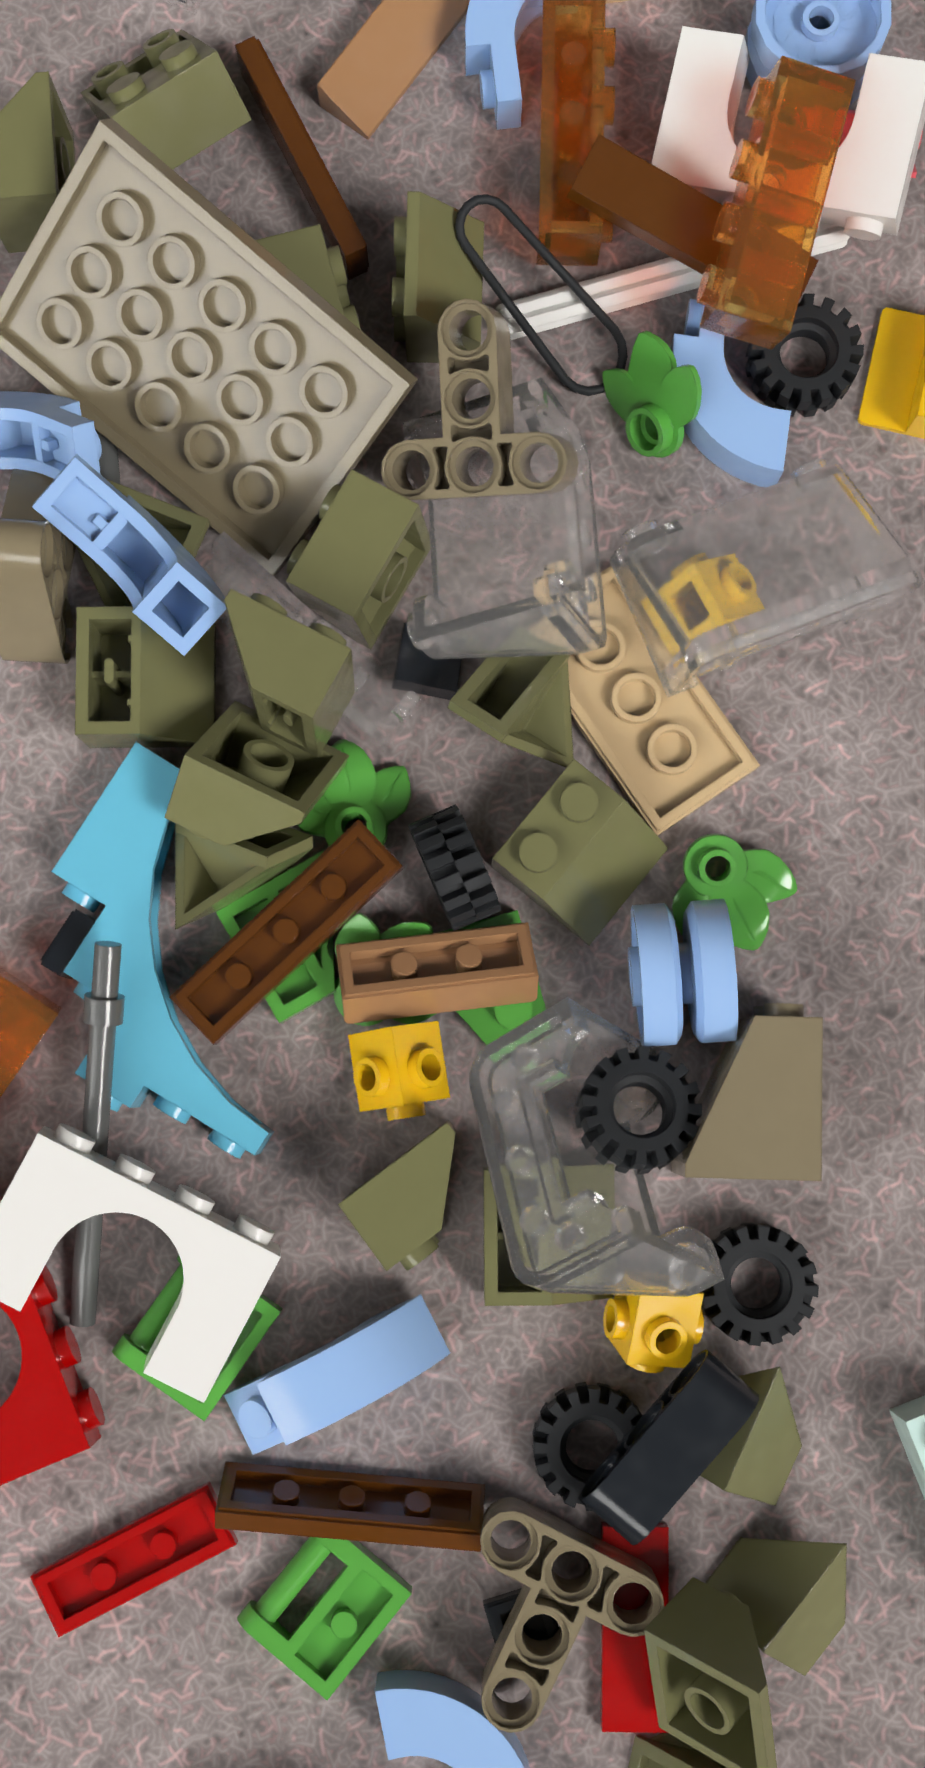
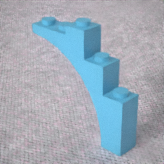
(120, 863)

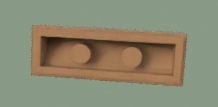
(386, 59)
(437, 973)

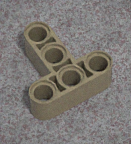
(492, 431)
(33, 576)
(561, 1598)

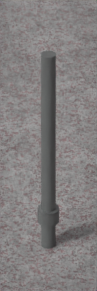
(102, 1012)

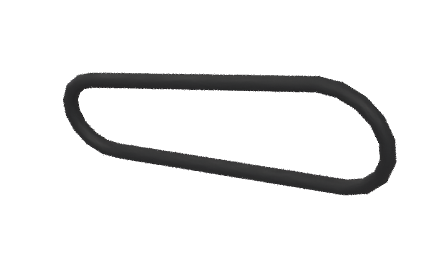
(513, 309)

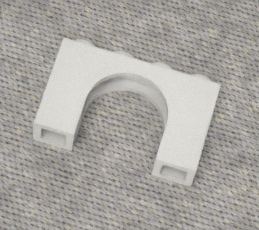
(870, 164)
(220, 1259)

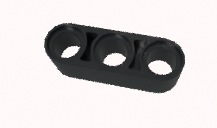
(669, 1447)

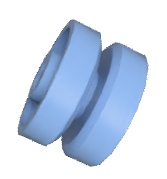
(819, 33)
(690, 973)

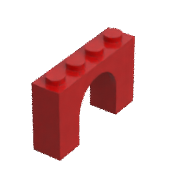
(48, 1409)

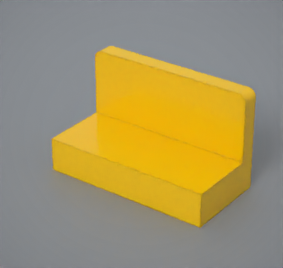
(896, 375)

